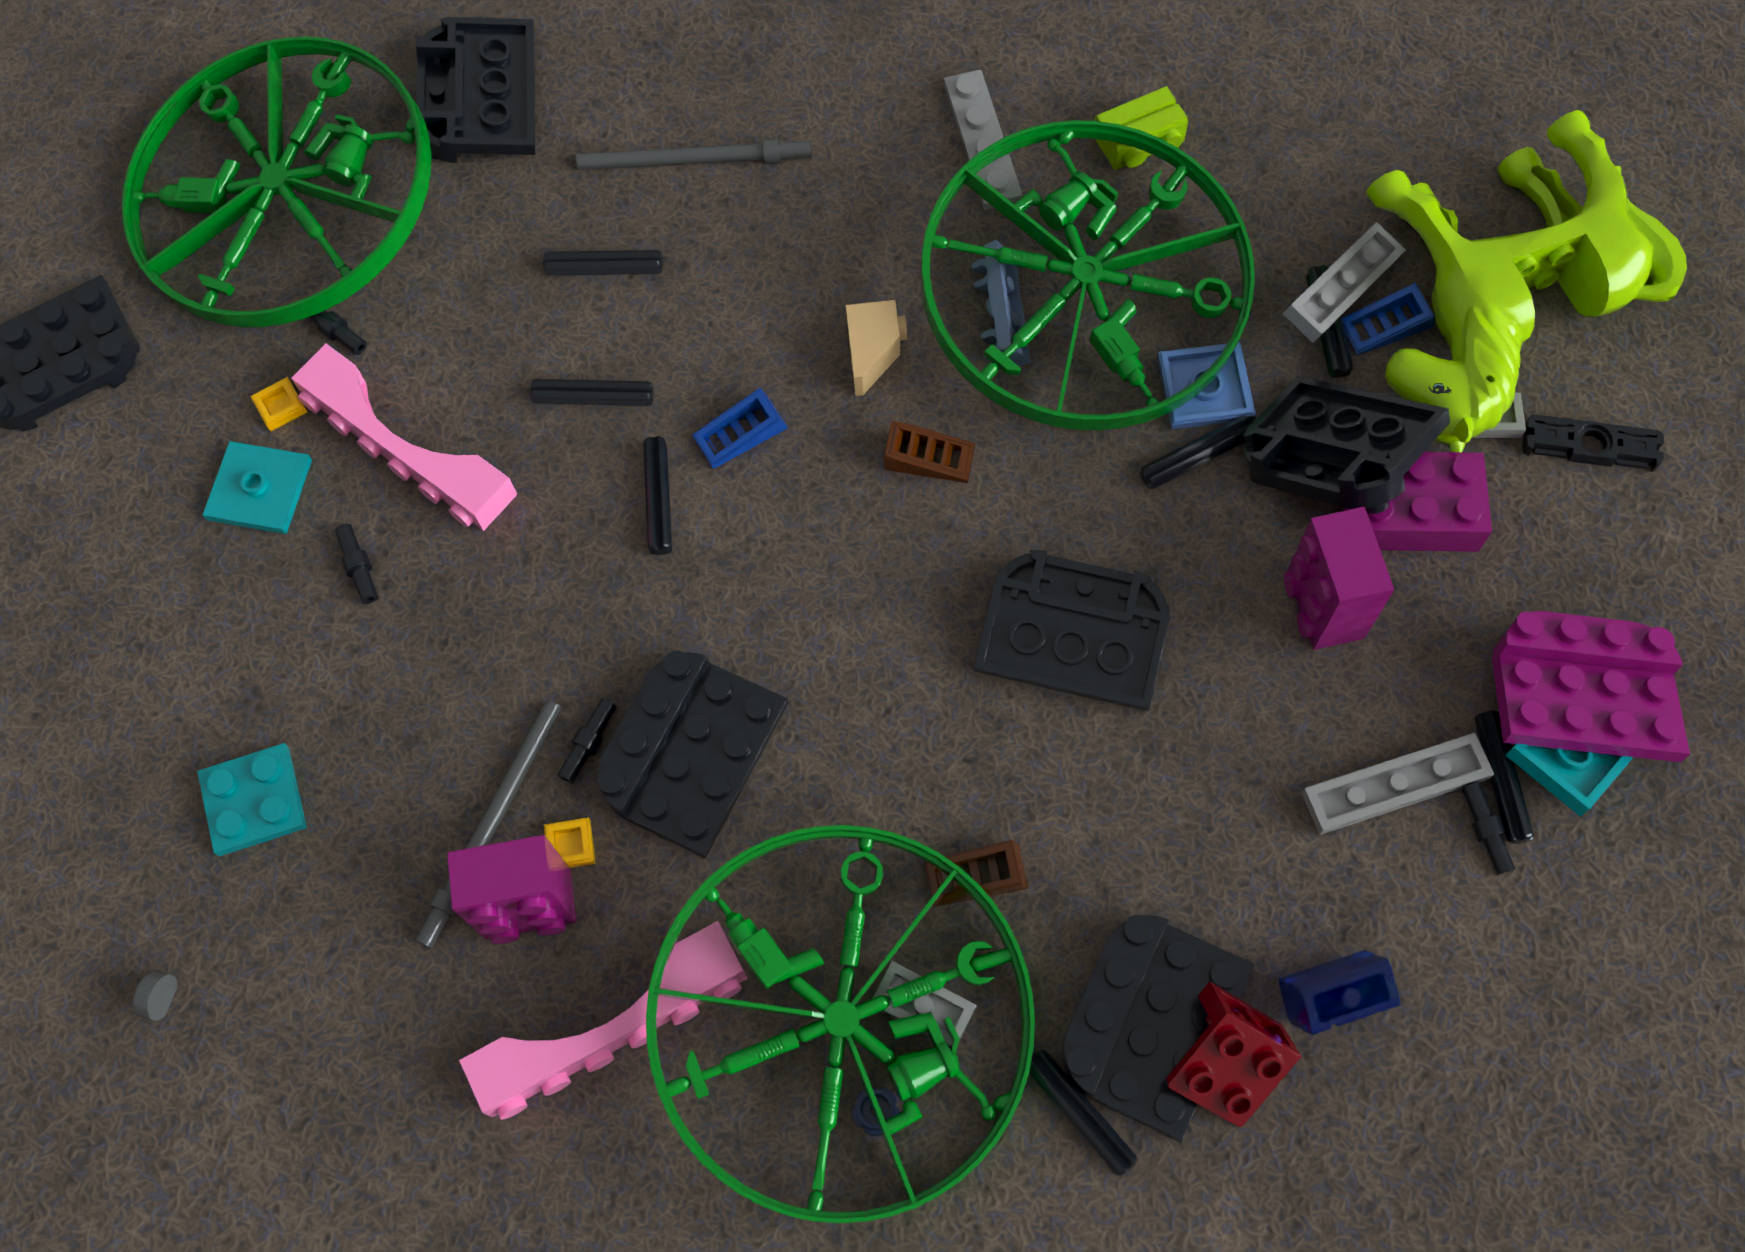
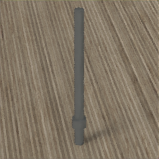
(770, 151)
(492, 817)

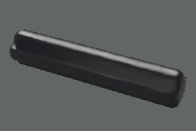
(603, 262)
(1334, 338)
(592, 392)
(1195, 453)
(657, 496)
(1505, 779)
(1082, 1113)

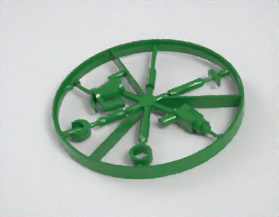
(255, 194)
(1086, 271)
(909, 1073)

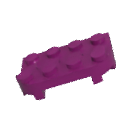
(1590, 686)

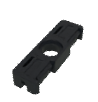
(1620, 443)

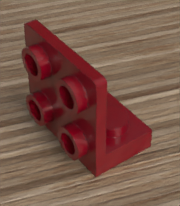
(1234, 1059)

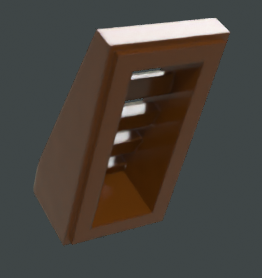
(916, 436)
(997, 886)

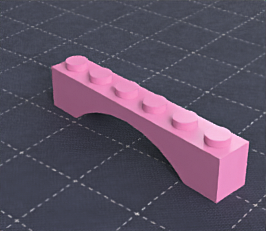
(464, 482)
(516, 1069)

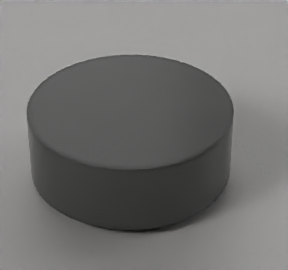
(154, 995)

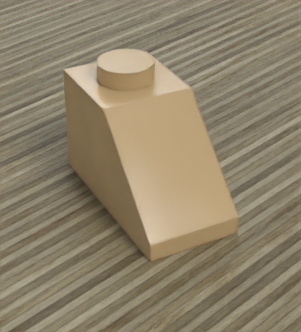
(873, 340)

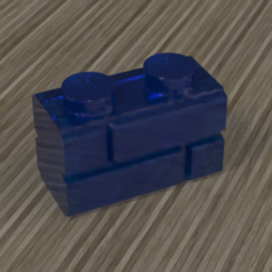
(1339, 992)

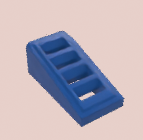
(1409, 296)
(745, 408)

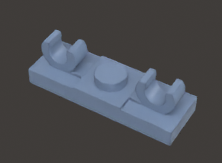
(1003, 303)

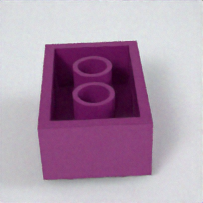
(1440, 508)
(1338, 579)
(512, 889)

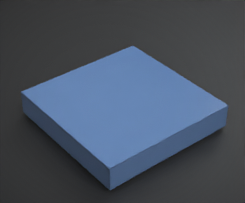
(1221, 400)

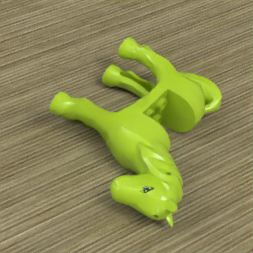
(1481, 291)

